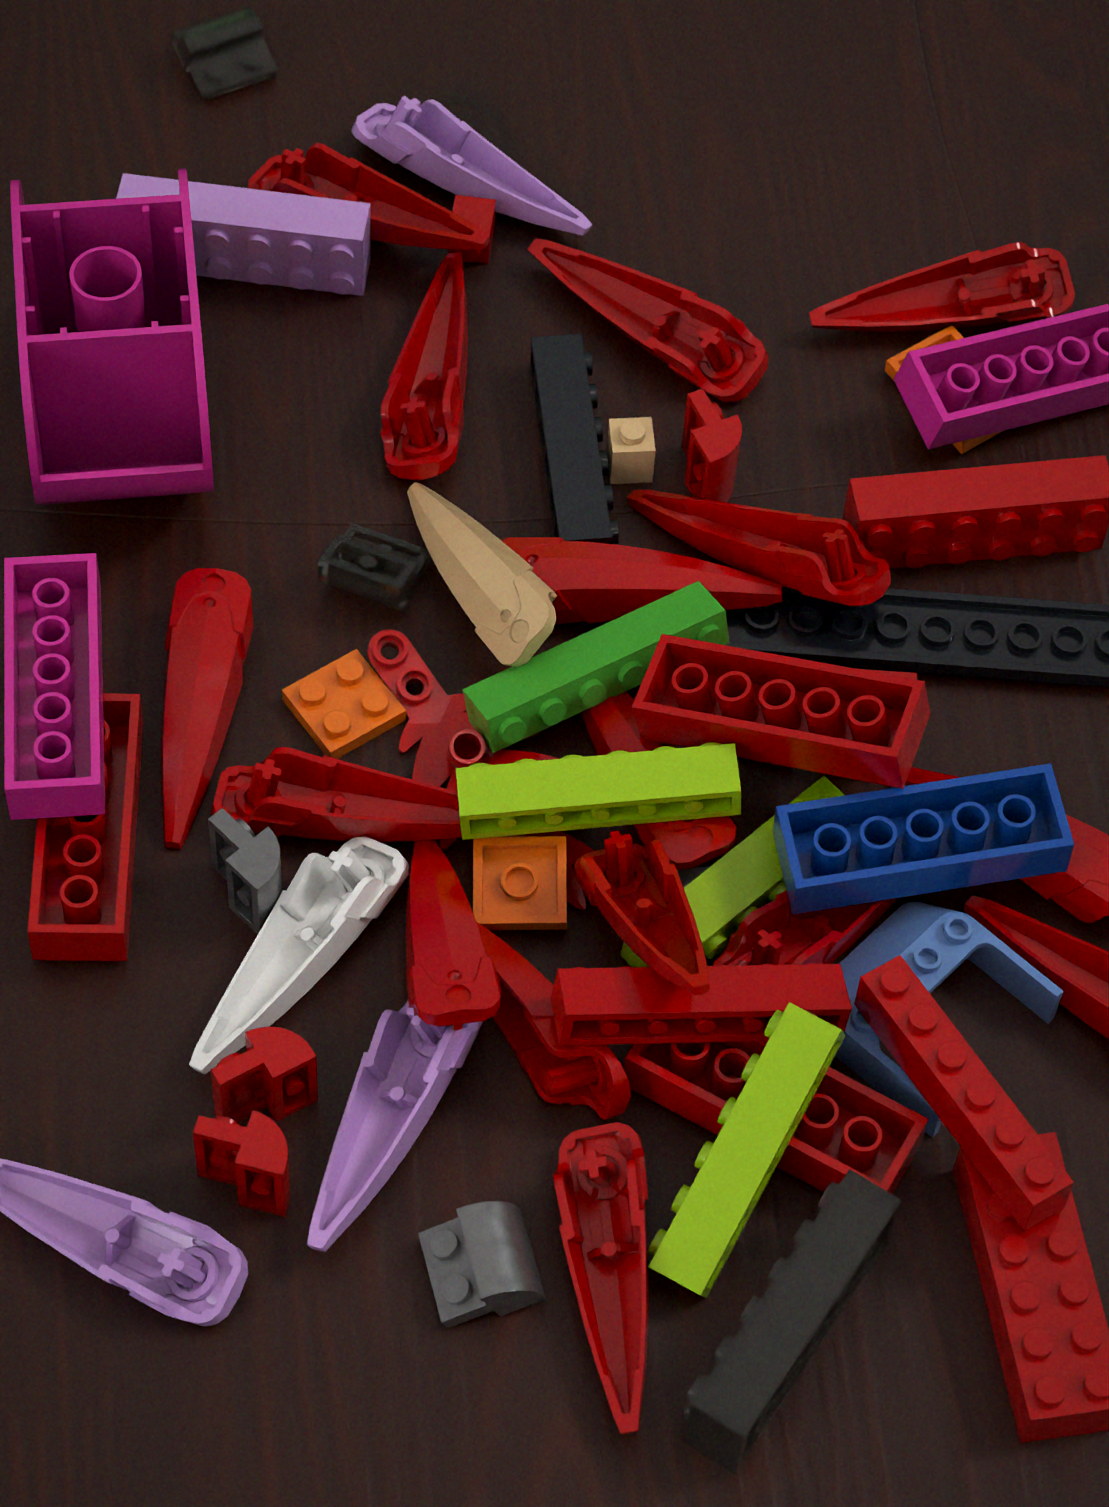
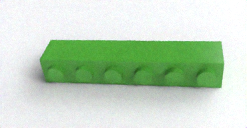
(588, 667)

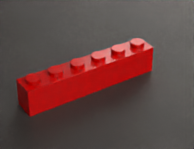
(646, 1008)
(963, 1093)

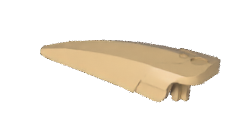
(486, 578)

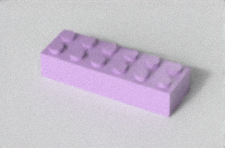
(271, 235)

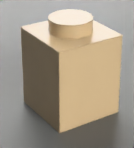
(630, 450)

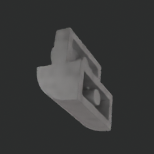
(248, 865)
(481, 1263)

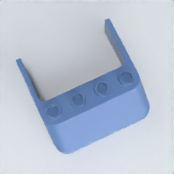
(933, 946)

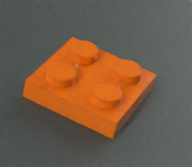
(343, 705)
(520, 882)

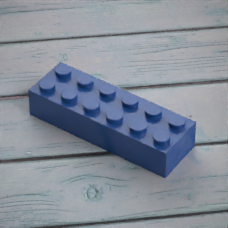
(922, 838)

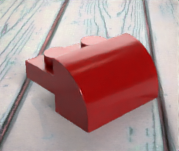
(710, 448)
(272, 1073)
(246, 1157)

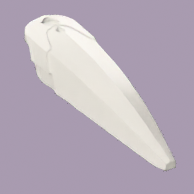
(302, 940)

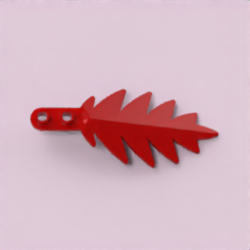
(447, 735)

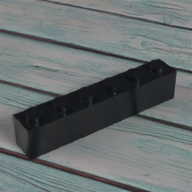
(571, 439)

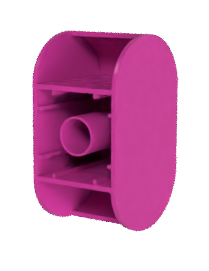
(110, 348)

